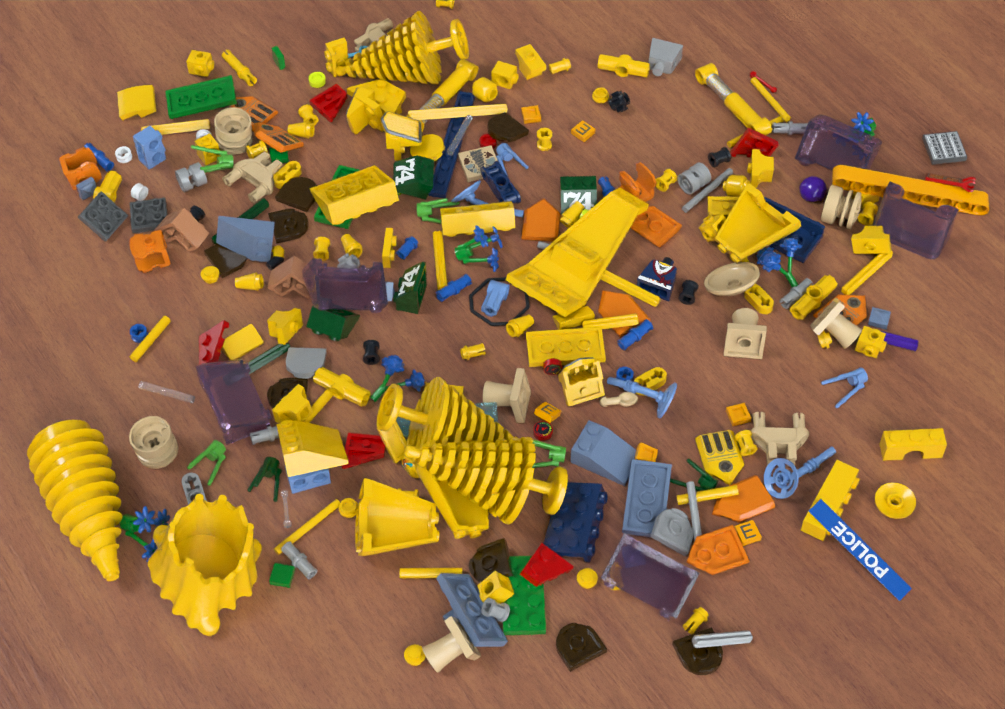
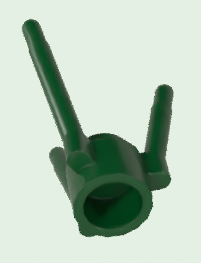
(268, 469)
(706, 481)

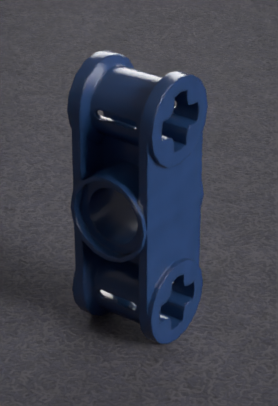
(495, 175)

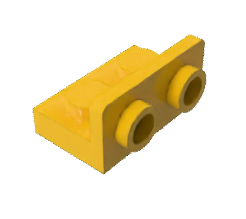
(336, 55)

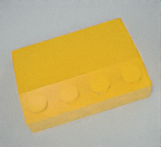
(355, 194)
(310, 447)

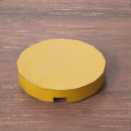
(431, 147)

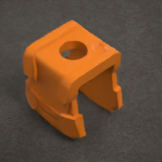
(80, 166)
(645, 183)
(149, 251)

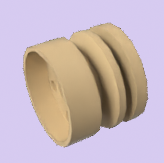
(233, 130)
(841, 207)
(153, 442)

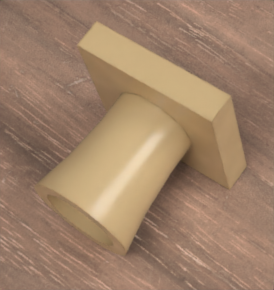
(836, 324)
(744, 336)
(510, 395)
(450, 646)

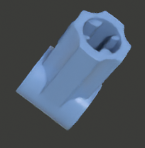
(496, 294)

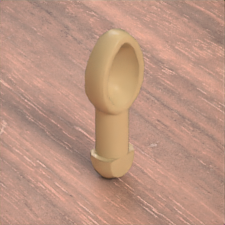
(624, 399)

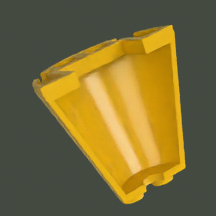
(753, 225)
(458, 511)
(392, 520)

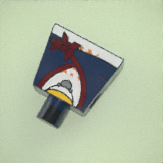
(659, 278)

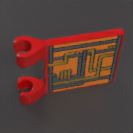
(964, 183)

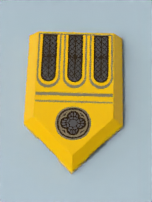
(720, 455)

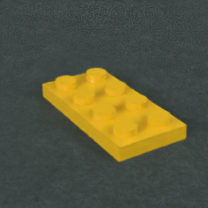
(565, 345)

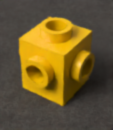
(200, 63)
(711, 226)
(871, 342)

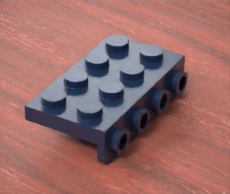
(808, 234)
(577, 521)

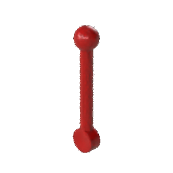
(772, 89)

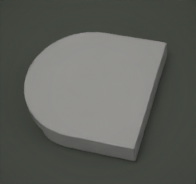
(305, 361)
(673, 530)

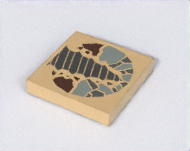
(475, 159)

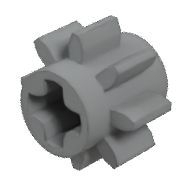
(348, 262)

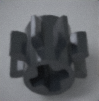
(619, 101)

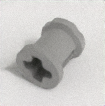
(495, 609)

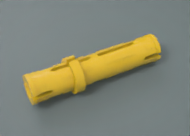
(242, 71)

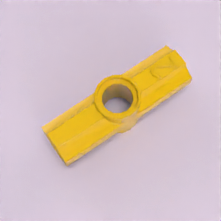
(623, 65)
(109, 185)
(813, 297)
(341, 386)

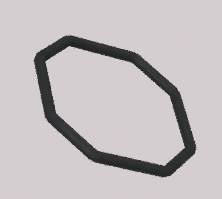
(485, 319)

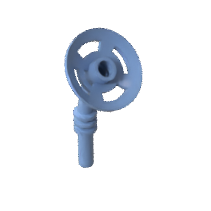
(468, 195)
(663, 398)
(785, 477)

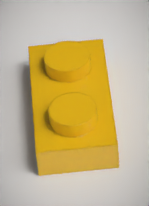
(388, 253)

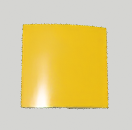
(136, 100)

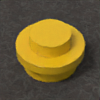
(600, 95)
(210, 274)
(824, 339)
(348, 508)
(587, 578)
(414, 655)

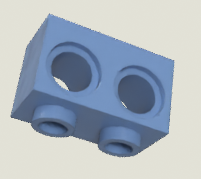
(149, 147)
(308, 480)

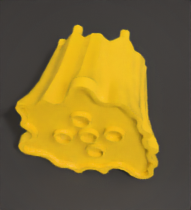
(205, 561)

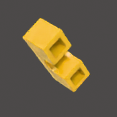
(899, 442)

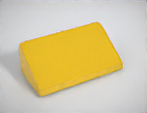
(574, 319)
(241, 342)

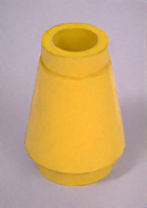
(302, 129)
(572, 214)
(351, 246)
(250, 282)
(519, 325)

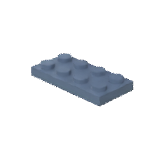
(645, 496)
(466, 603)

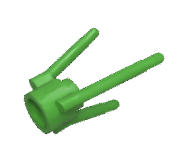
(223, 162)
(425, 209)
(214, 452)
(556, 453)

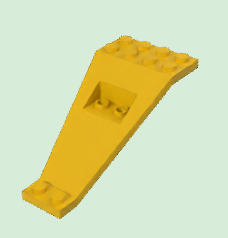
(575, 262)

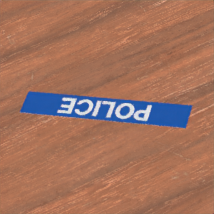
(860, 550)

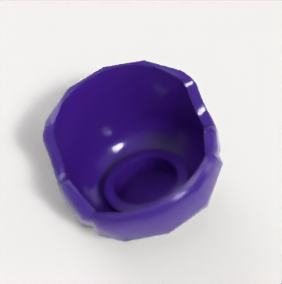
(813, 189)

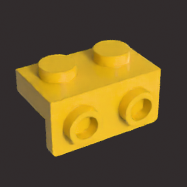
(720, 205)

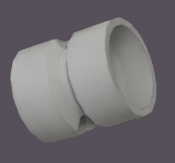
(197, 177)
(694, 178)

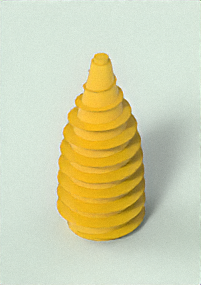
(79, 489)

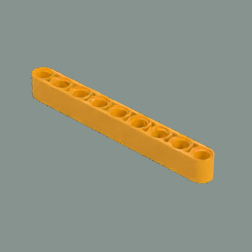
(915, 190)

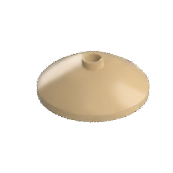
(732, 279)

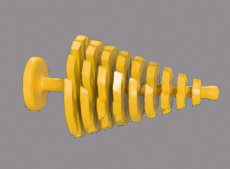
(407, 53)
(439, 417)
(493, 473)

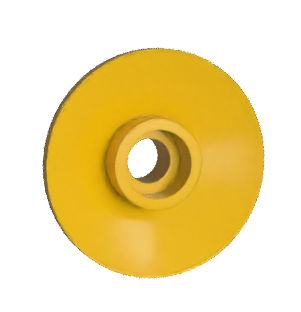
(897, 494)

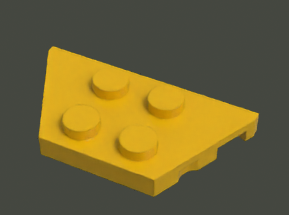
(384, 93)

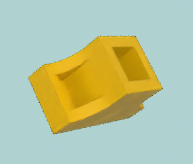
(529, 62)
(760, 168)
(871, 241)
(285, 324)
(293, 406)

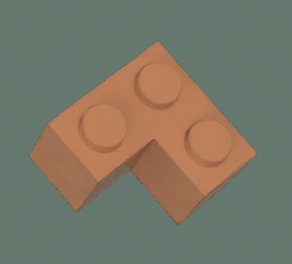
(183, 228)
(288, 278)

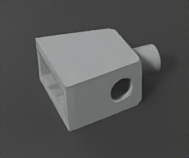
(664, 56)

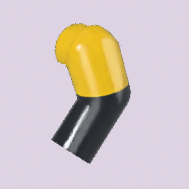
(278, 257)

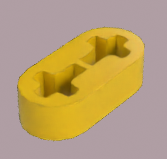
(285, 173)
(758, 299)
(651, 382)

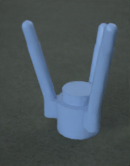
(506, 153)
(855, 377)

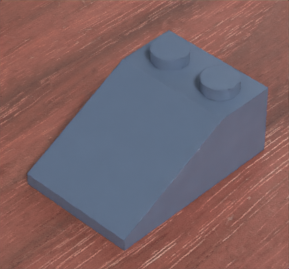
(246, 237)
(603, 453)

